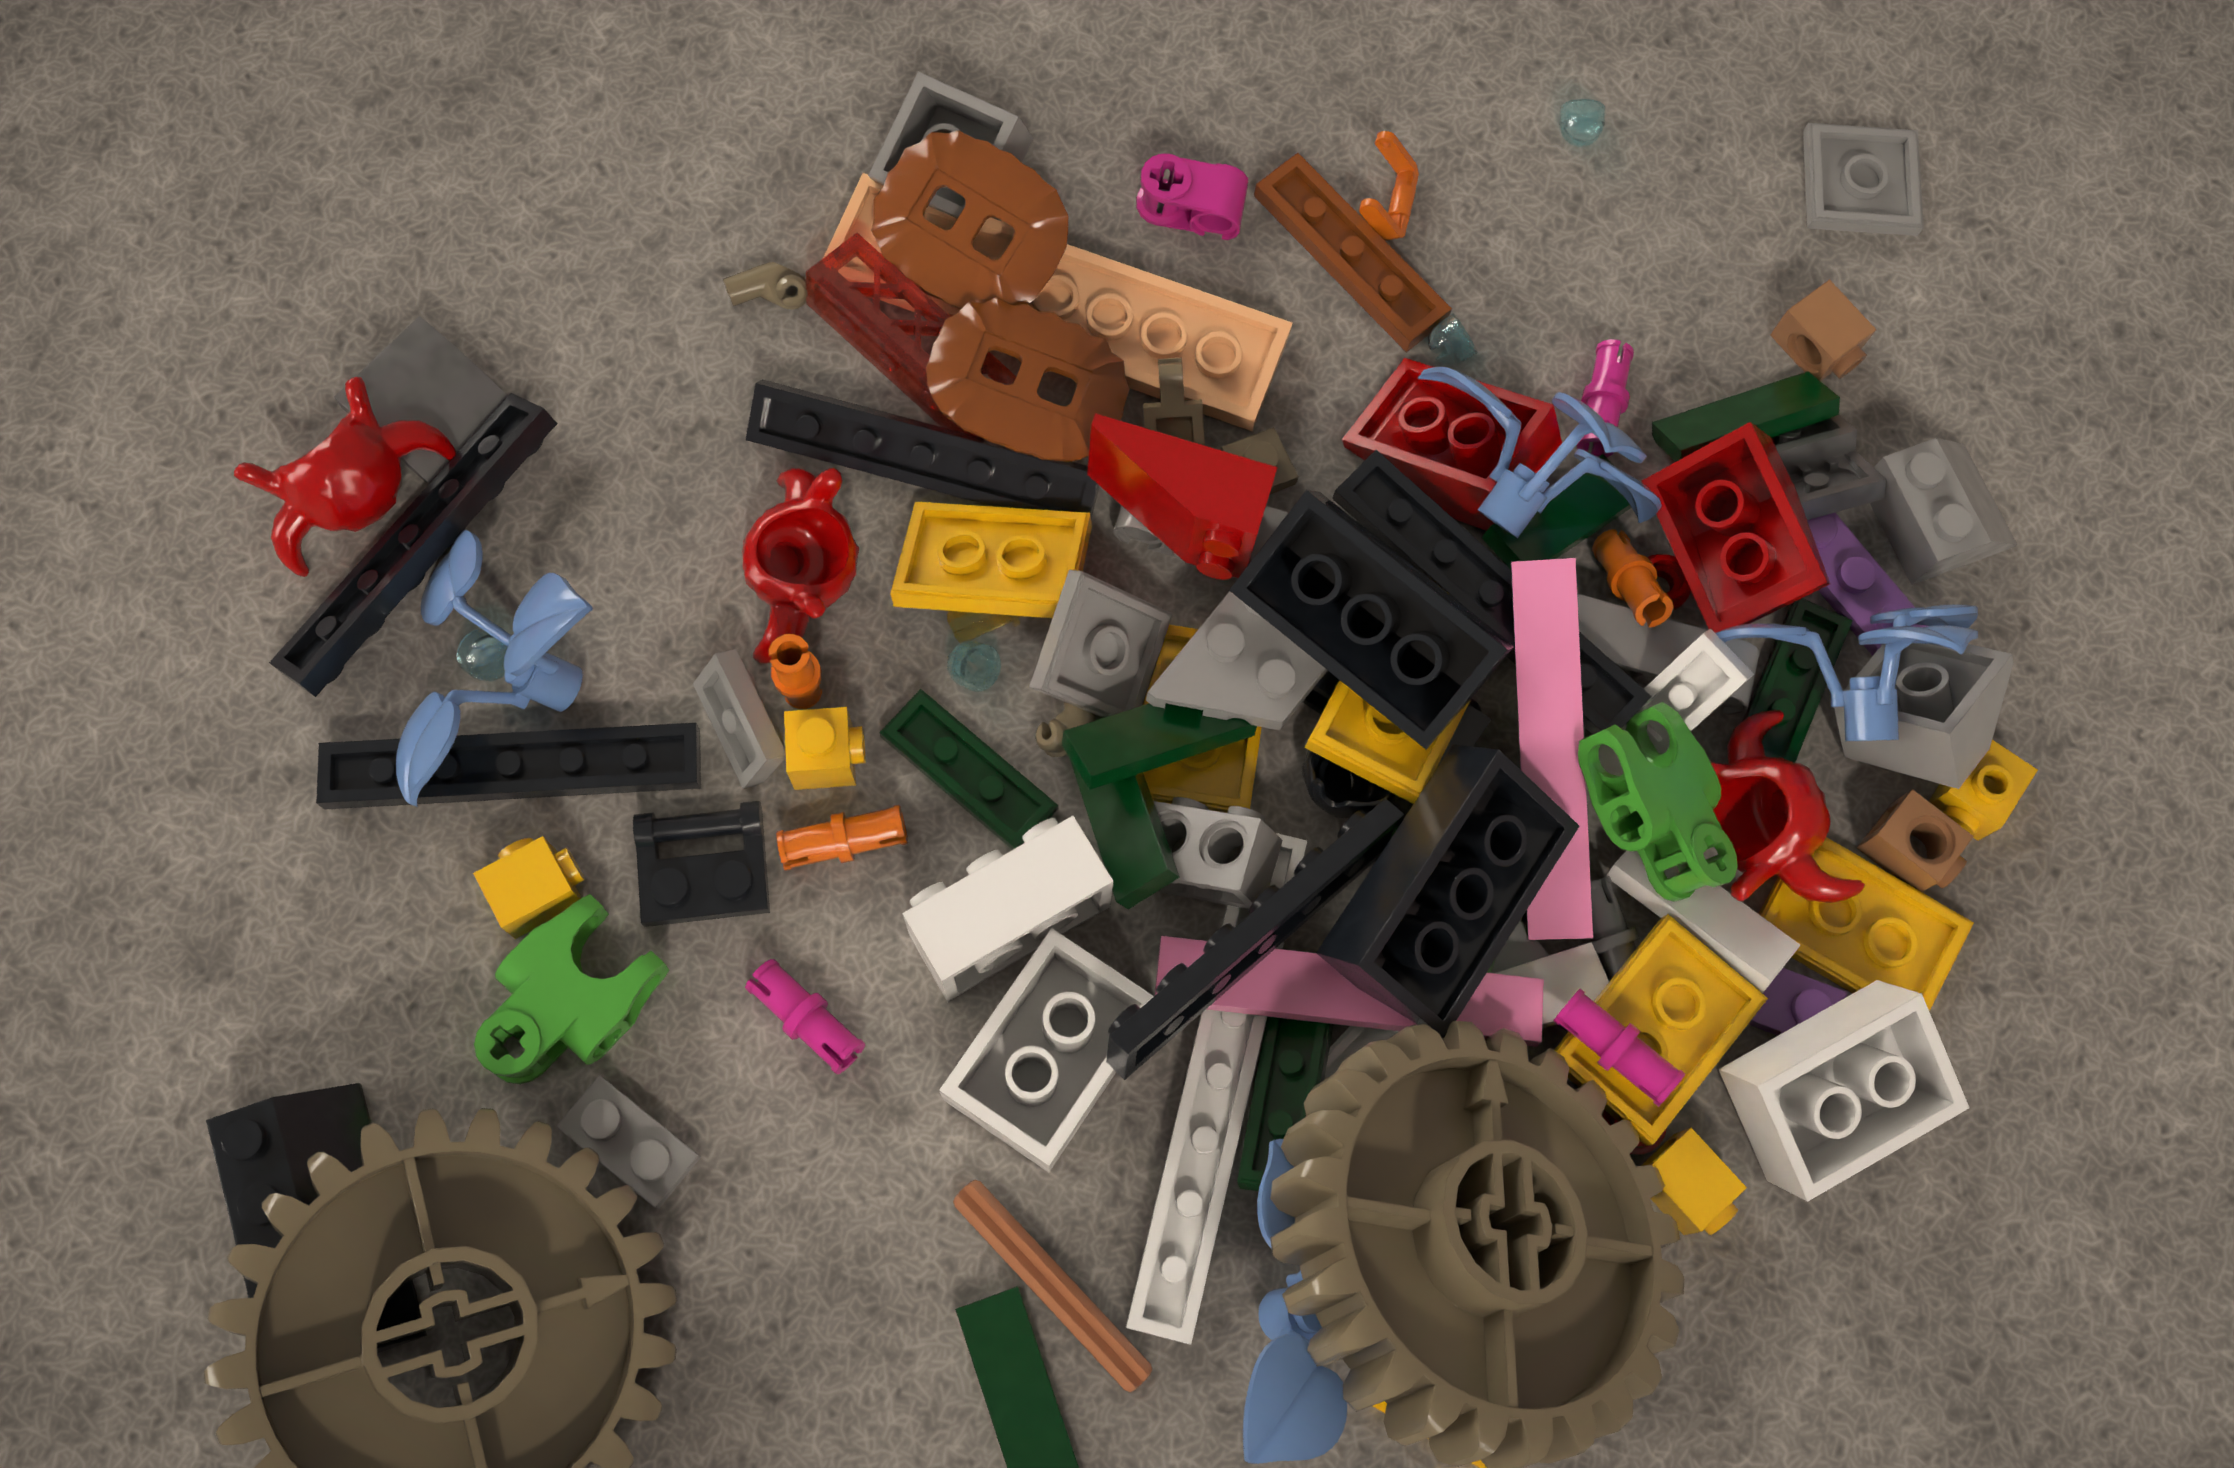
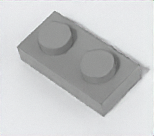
(740, 718)
(629, 1141)

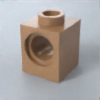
(1824, 333)
(1891, 848)

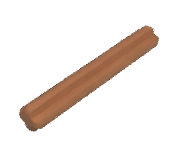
(1053, 1286)

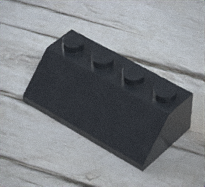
(1370, 618)
(1449, 887)
(267, 1152)

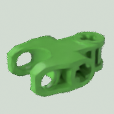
(1661, 803)
(557, 1003)

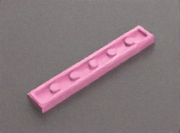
(1551, 732)
(1310, 989)

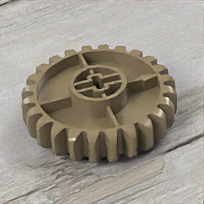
(426, 1210)
(1477, 1247)

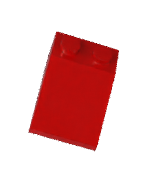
(1450, 438)
(1184, 492)
(1738, 529)

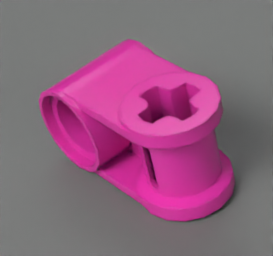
(1198, 196)

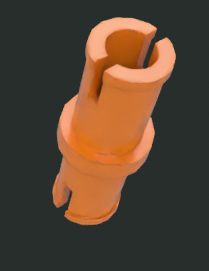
(1632, 578)
(795, 671)
(842, 837)

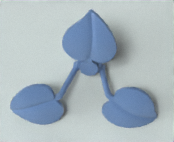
(1523, 491)
(539, 623)
(1872, 701)
(1290, 1402)

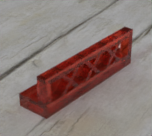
(876, 336)

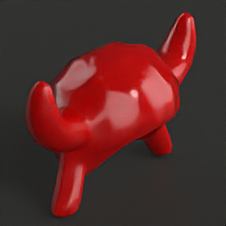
(345, 478)
(799, 555)
(1774, 817)

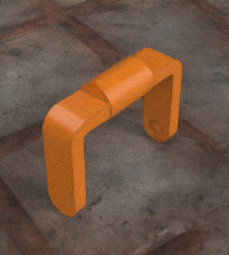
(1395, 222)

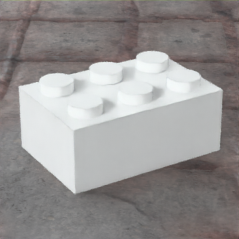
(1008, 905)
(1044, 1051)
(1844, 1089)

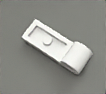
(1690, 685)

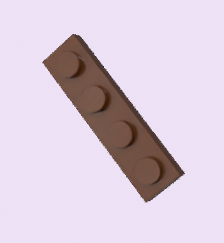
(1352, 252)

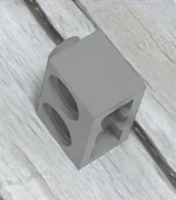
(1206, 849)

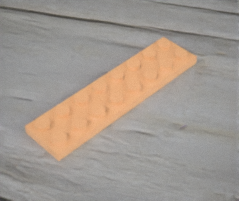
(1223, 345)

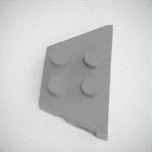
(1238, 670)

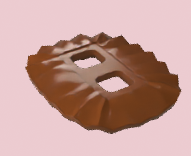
(992, 187)
(1015, 412)

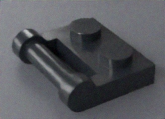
(706, 883)

